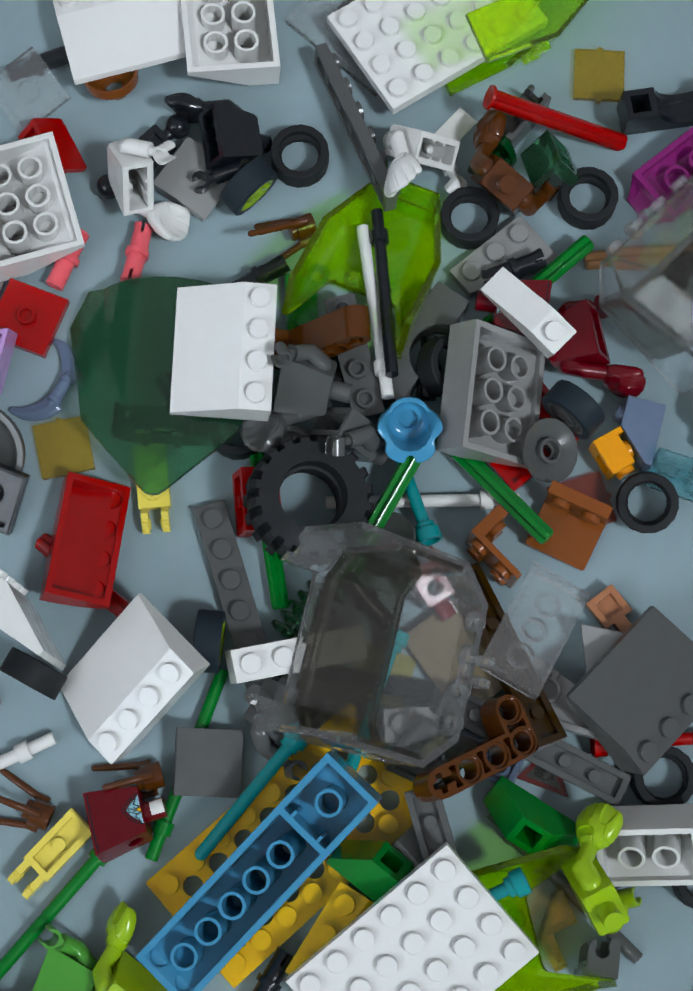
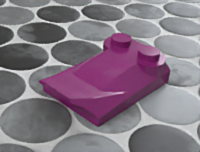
(661, 171)

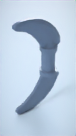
(51, 405)

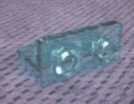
(676, 469)

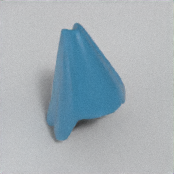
(409, 430)

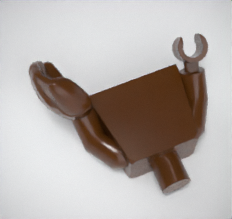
(498, 176)

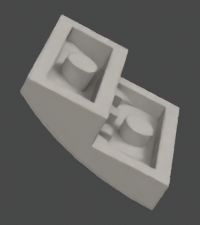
(177, 184)

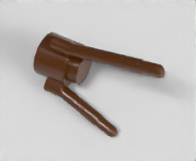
(299, 228)
(147, 778)
(37, 812)

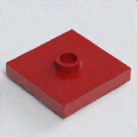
(32, 315)

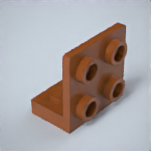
(575, 523)
(482, 549)

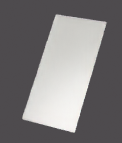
(457, 125)

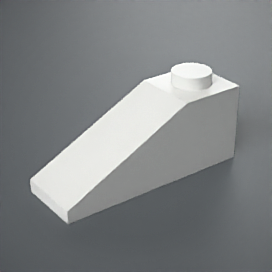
(528, 312)

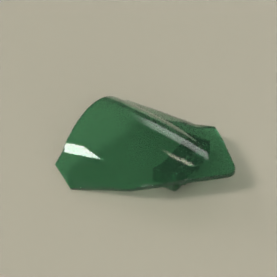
(125, 378)

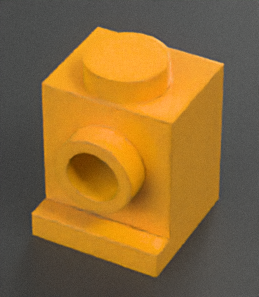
(613, 455)

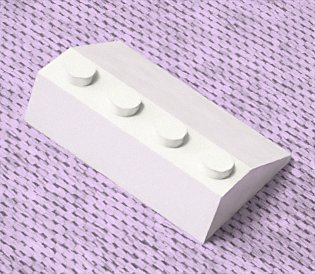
(119, 35)
(231, 40)
(35, 207)
(224, 351)
(23, 621)
(131, 679)

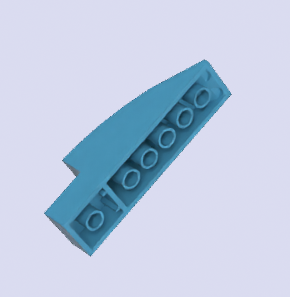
(259, 875)

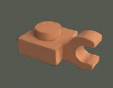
(610, 609)

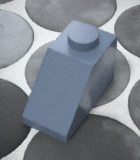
(641, 428)

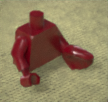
(587, 354)

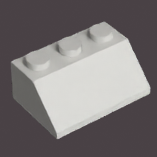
(651, 847)

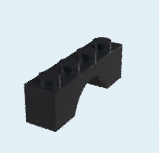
(651, 111)

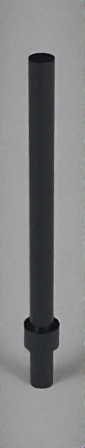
(379, 240)

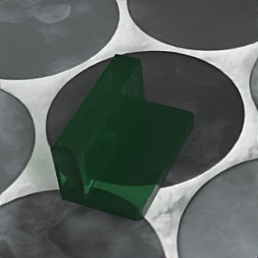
(547, 157)

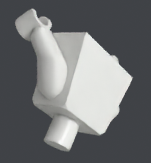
(416, 147)
(133, 185)

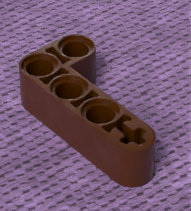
(332, 332)
(474, 759)

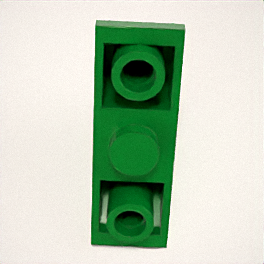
(527, 819)
(370, 865)

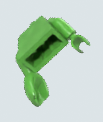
(66, 964)

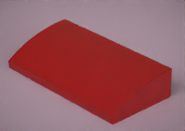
(85, 542)

